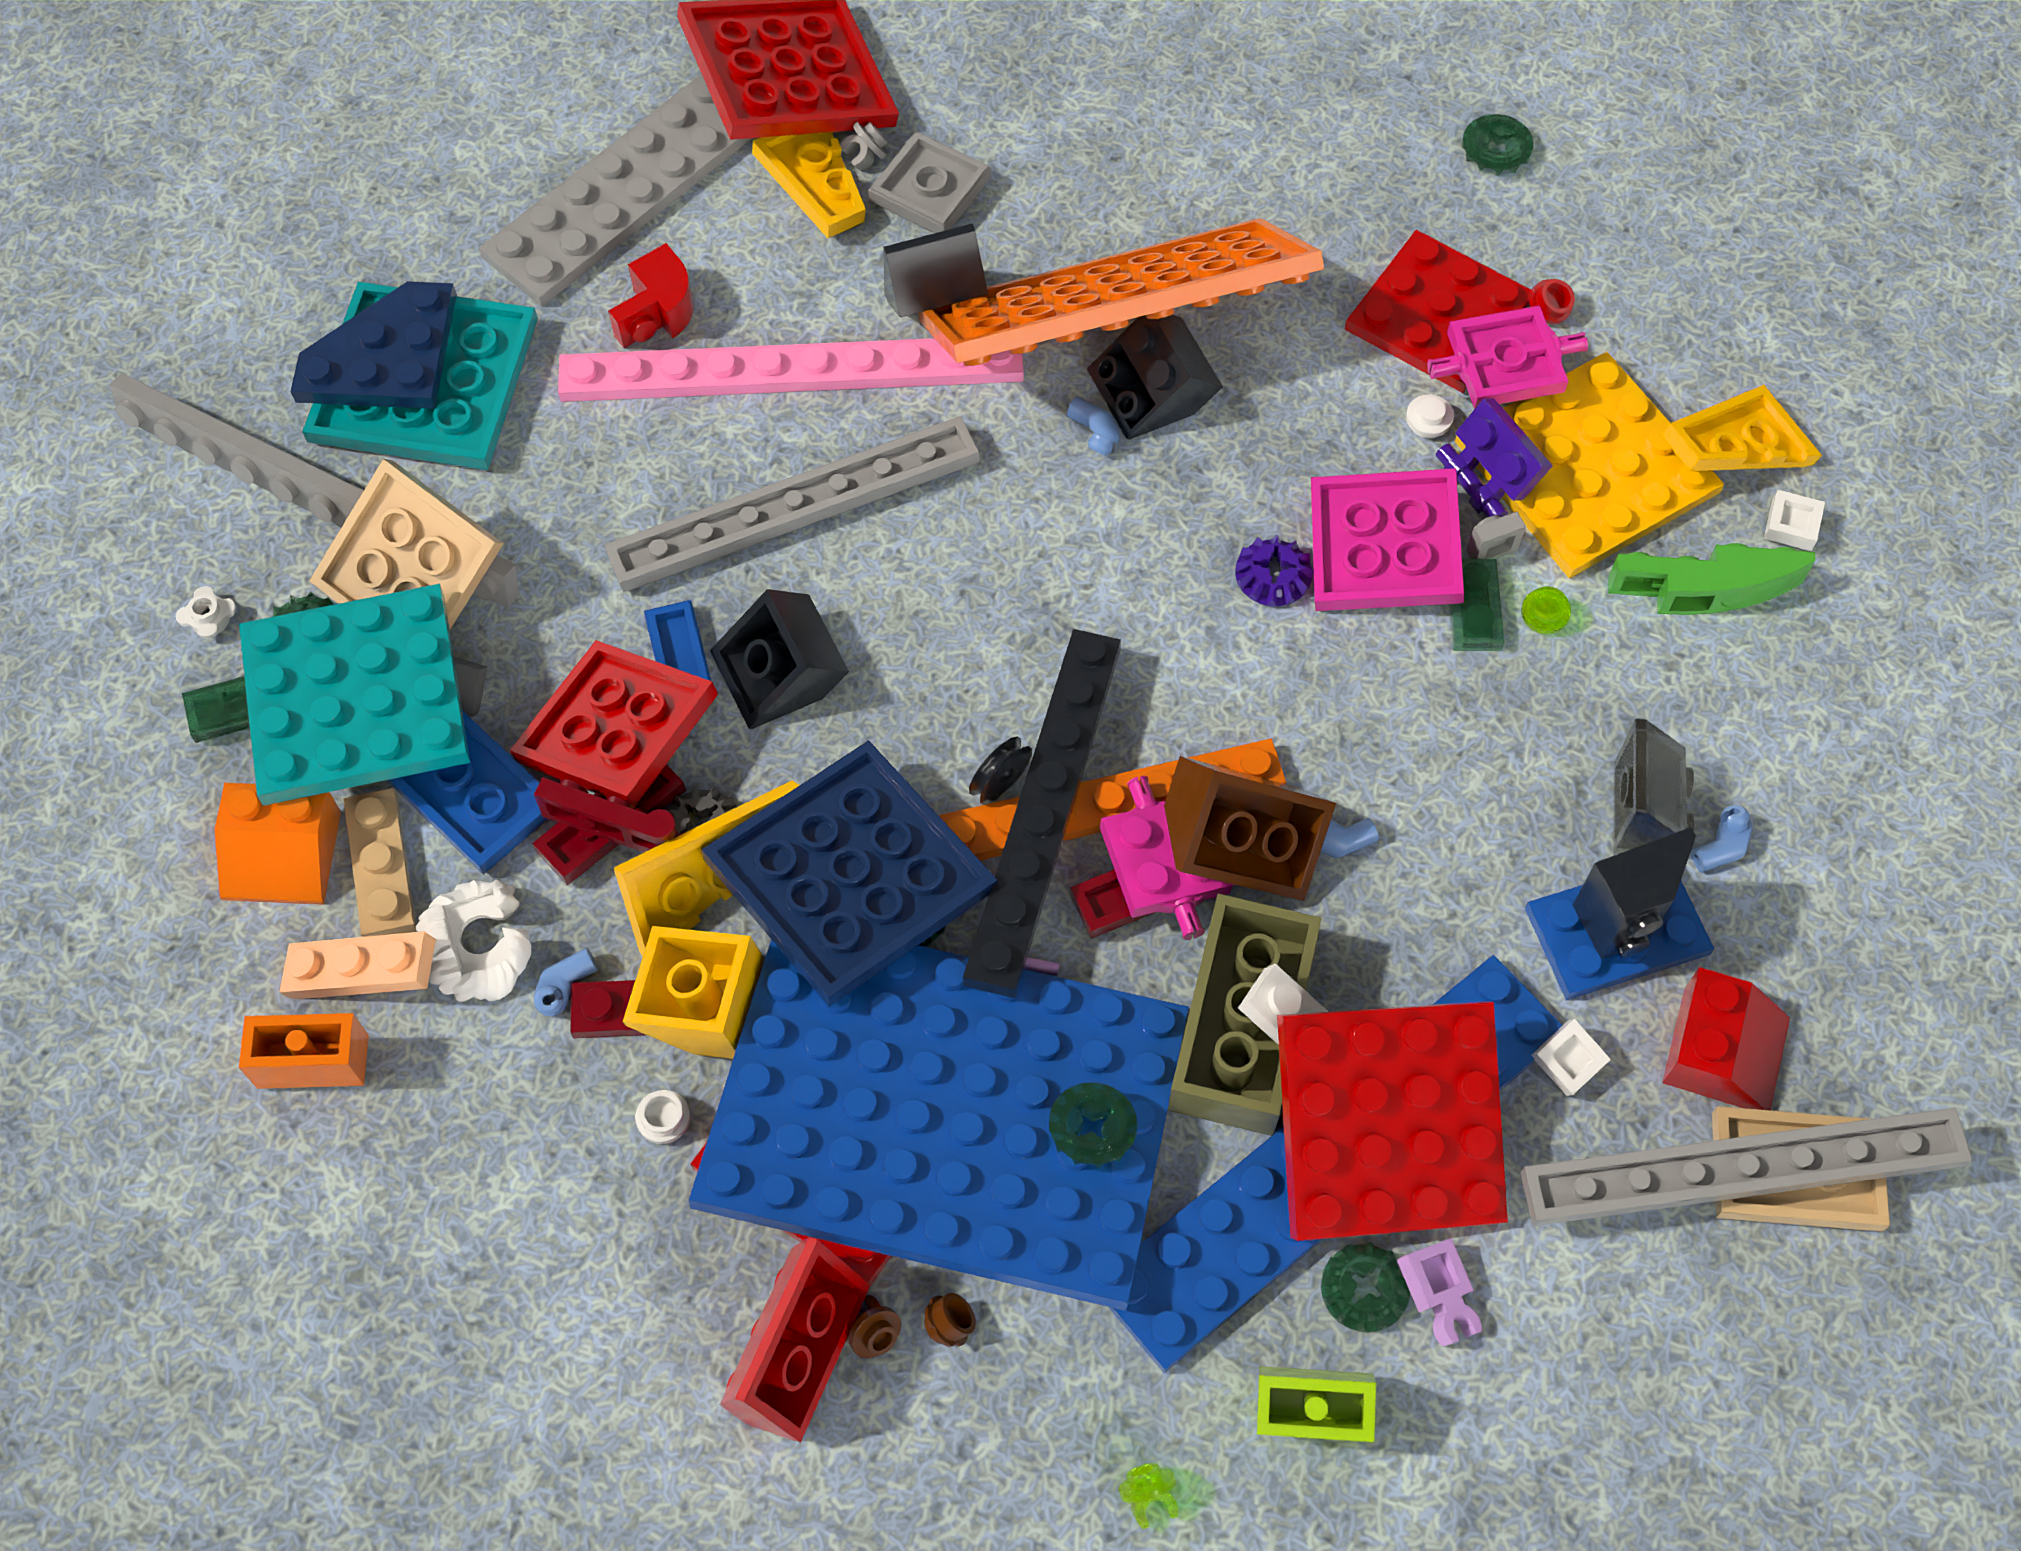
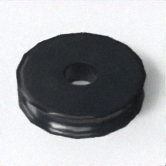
(1000, 770)

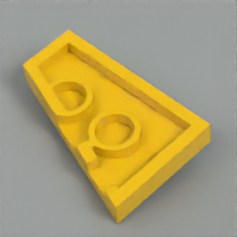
(814, 177)
(1741, 434)

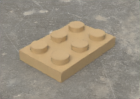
(1845, 1205)

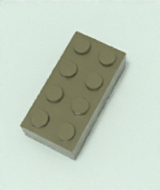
(1225, 1060)

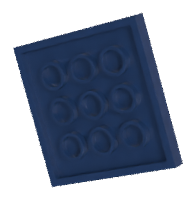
(849, 872)

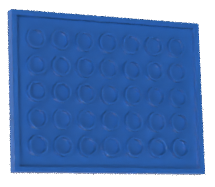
(924, 1121)

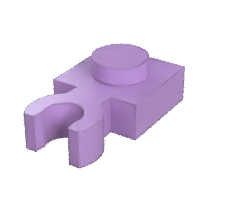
(1438, 1282)

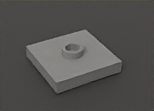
(929, 183)

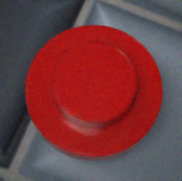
(1554, 298)

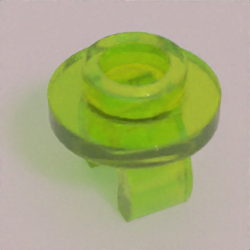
(1145, 1485)

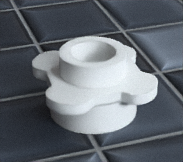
(211, 623)

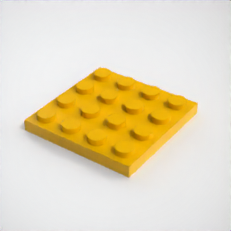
(1609, 467)

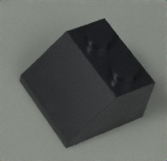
(778, 657)
(1632, 893)

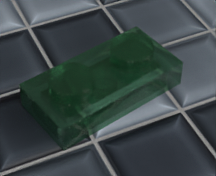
(1478, 621)

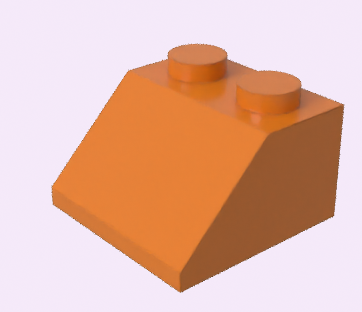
(274, 849)

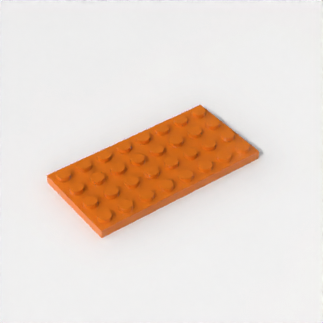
(1121, 288)

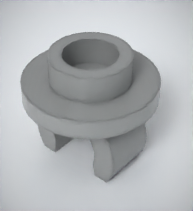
(869, 141)

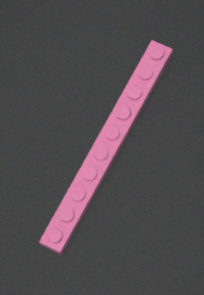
(773, 369)

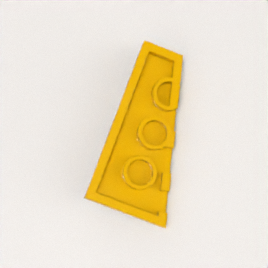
(674, 881)

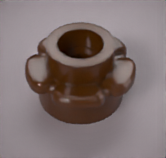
(949, 1319)

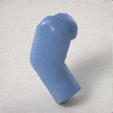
(1099, 421)
(1730, 840)
(1343, 841)
(556, 981)

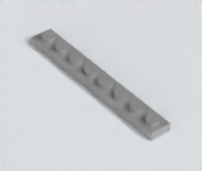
(791, 504)
(1745, 1166)

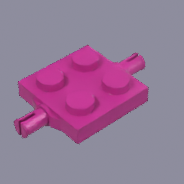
(1507, 356)
(1146, 864)

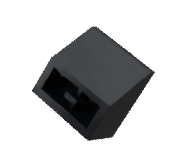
(1153, 375)

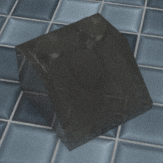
(1649, 787)

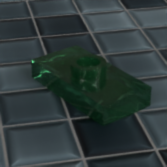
(217, 709)

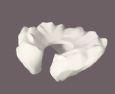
(470, 974)

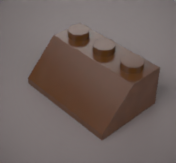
(1245, 828)

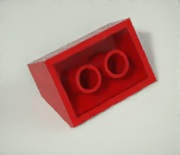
(796, 1342)

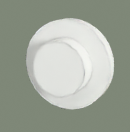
(1429, 416)
(662, 1116)

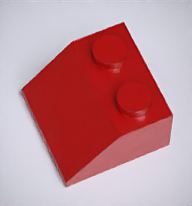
(1727, 1041)

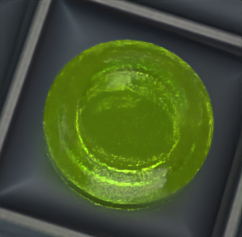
(1546, 610)

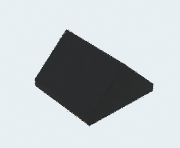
(933, 271)

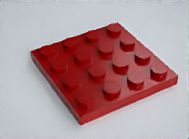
(786, 66)
(1392, 1120)

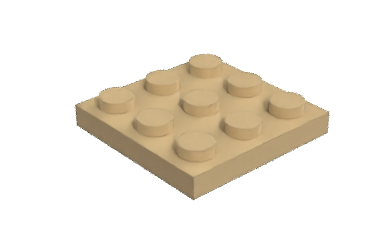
(405, 540)

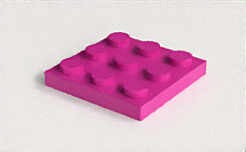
(1386, 540)

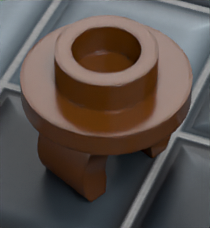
(874, 1330)

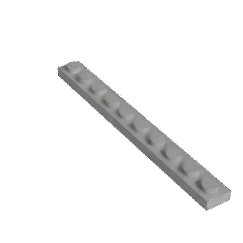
(265, 466)

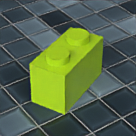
(1316, 1404)

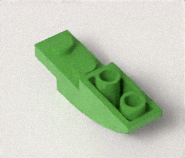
(1727, 581)

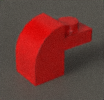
(660, 299)

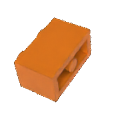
(304, 1050)

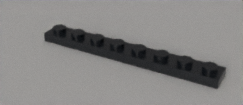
(1042, 815)

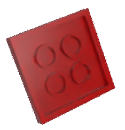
(1421, 295)
(614, 722)

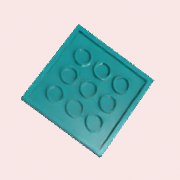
(473, 396)
(352, 694)

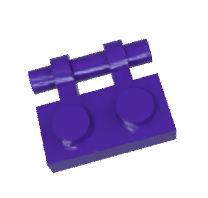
(1502, 450)

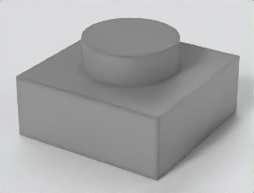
(1496, 536)

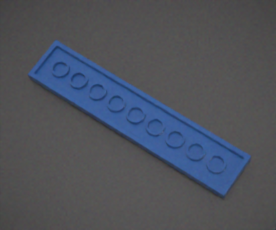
(1238, 1230)

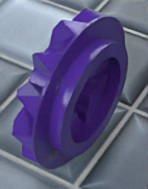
(1255, 578)

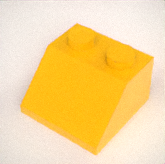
(695, 989)

